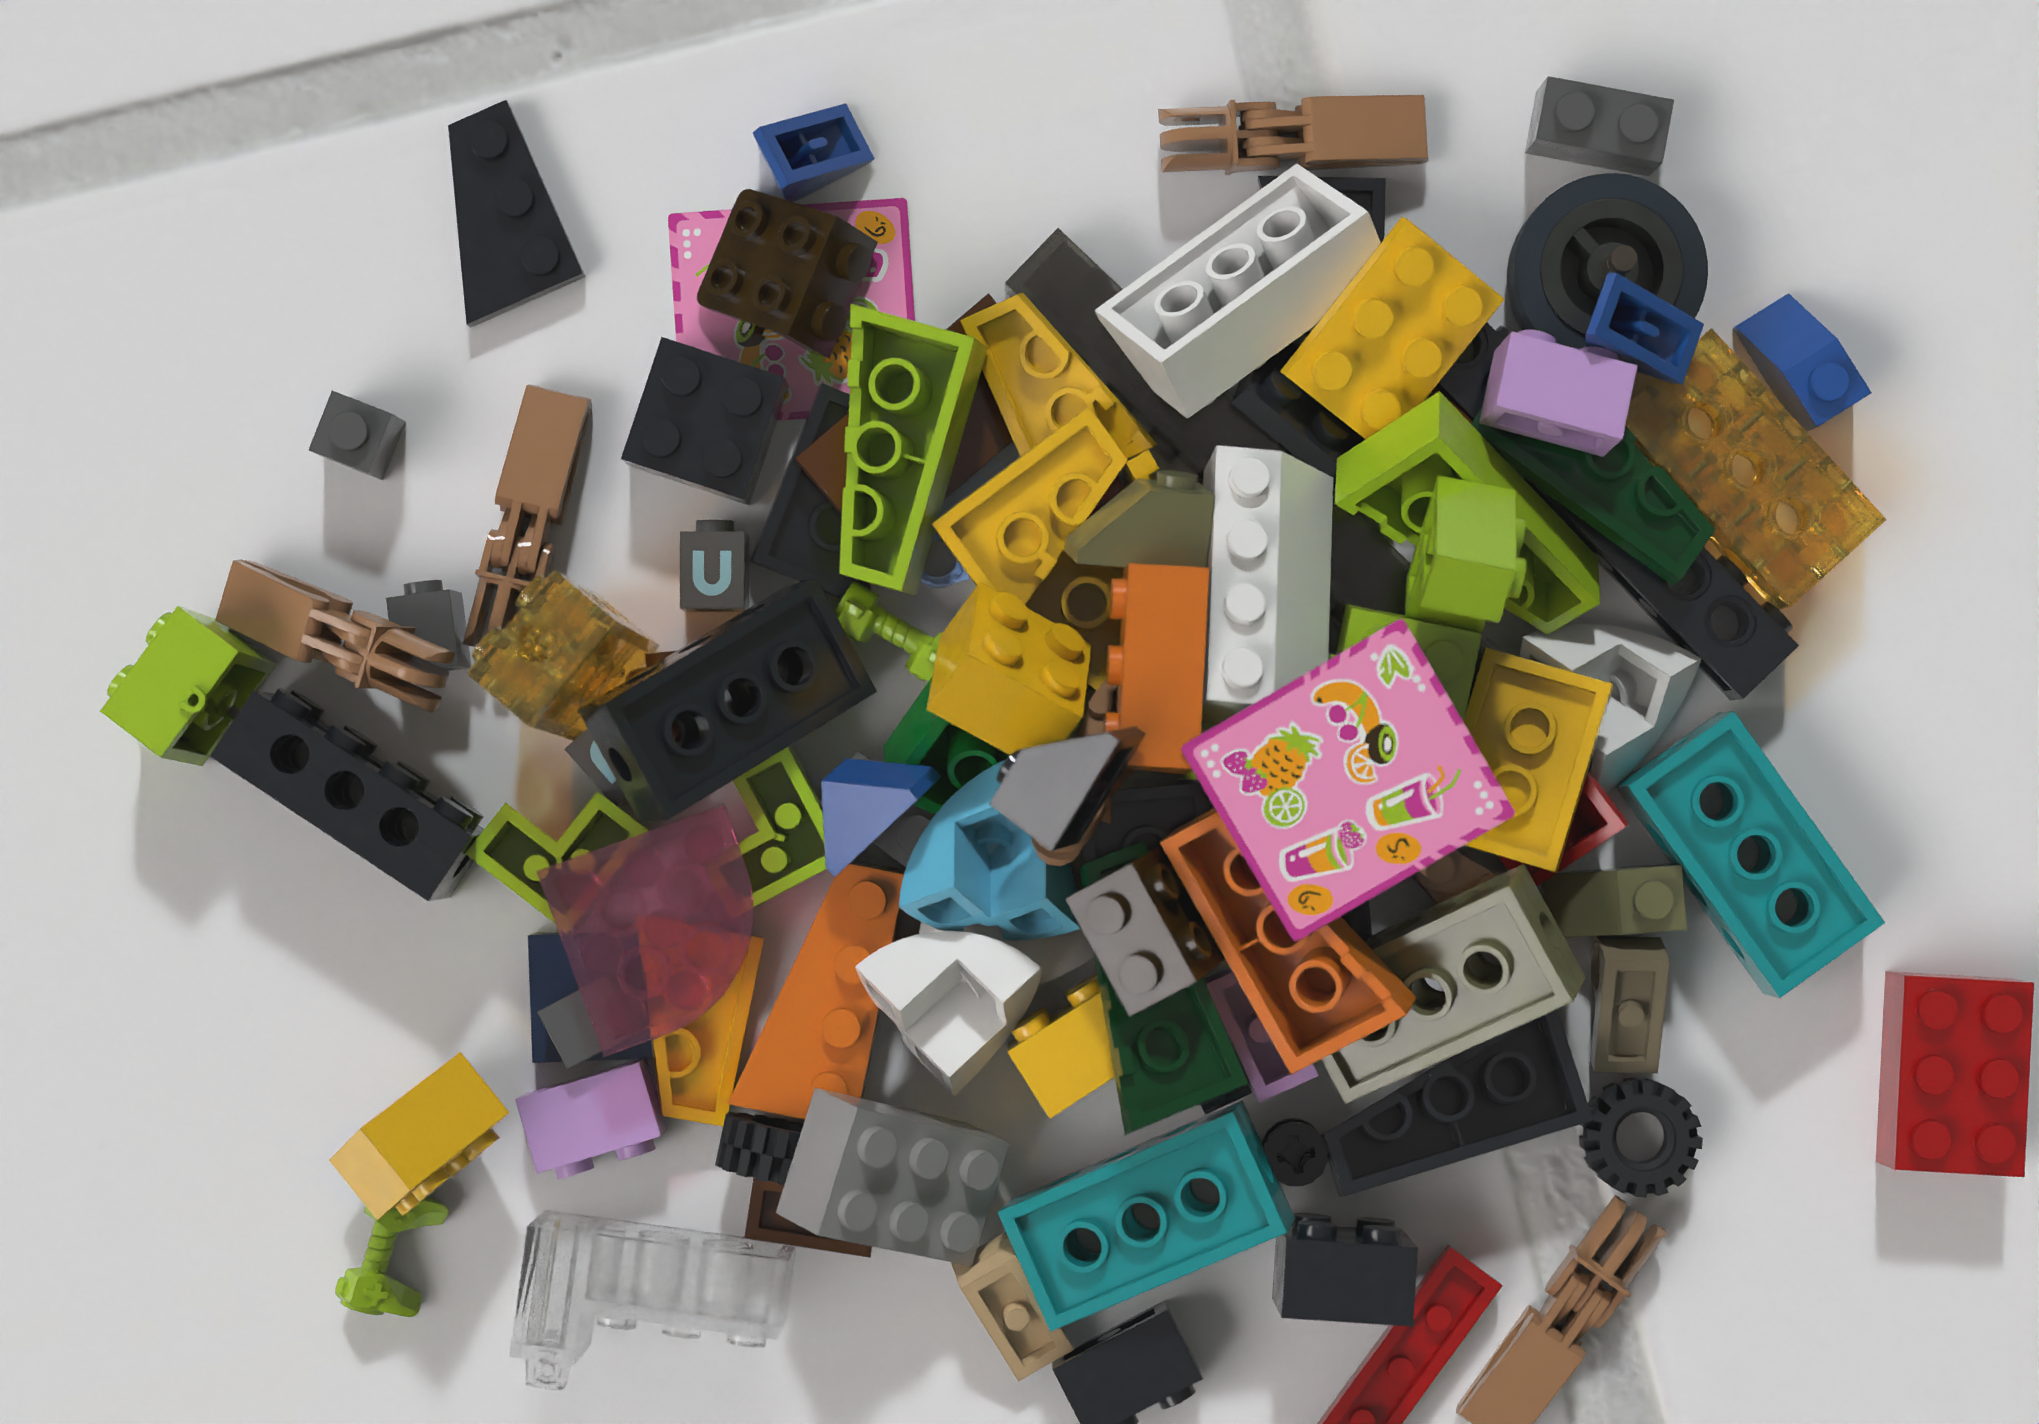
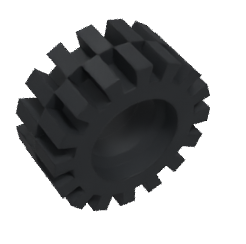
(1678, 1145)
(758, 1146)

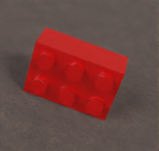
(1954, 1074)

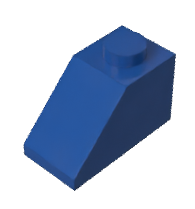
(1801, 362)

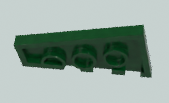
(1615, 495)
(1170, 1051)

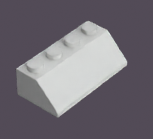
(1241, 289)
(1264, 576)

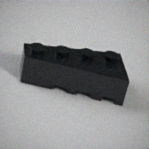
(1463, 1108)

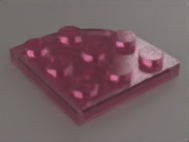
(654, 925)

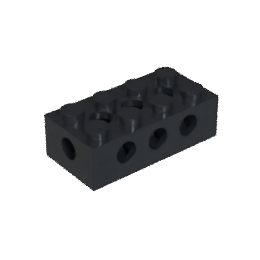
(690, 686)
(264, 751)

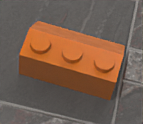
(1159, 661)

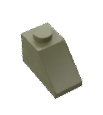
(1148, 524)
(1617, 900)

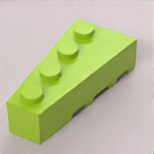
(901, 441)
(1393, 483)

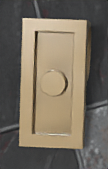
(1009, 1309)

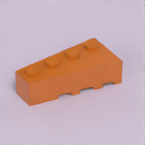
(1306, 991)
(823, 1016)

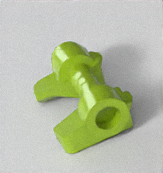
(863, 617)
(369, 1286)

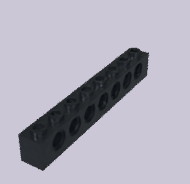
(1686, 618)

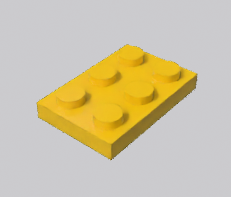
(1392, 331)
(1538, 740)

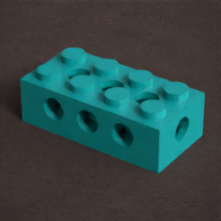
(1793, 854)
(1135, 1257)

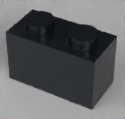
(1129, 1369)

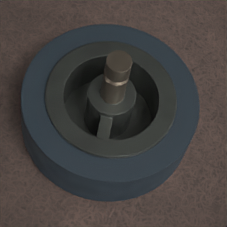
(1596, 230)

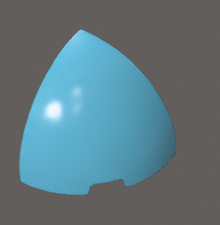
(985, 871)

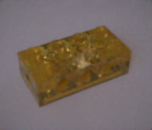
(1786, 466)
(558, 654)

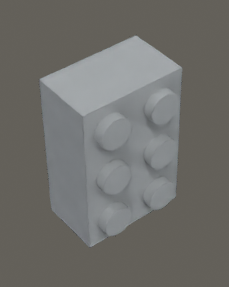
(892, 1177)

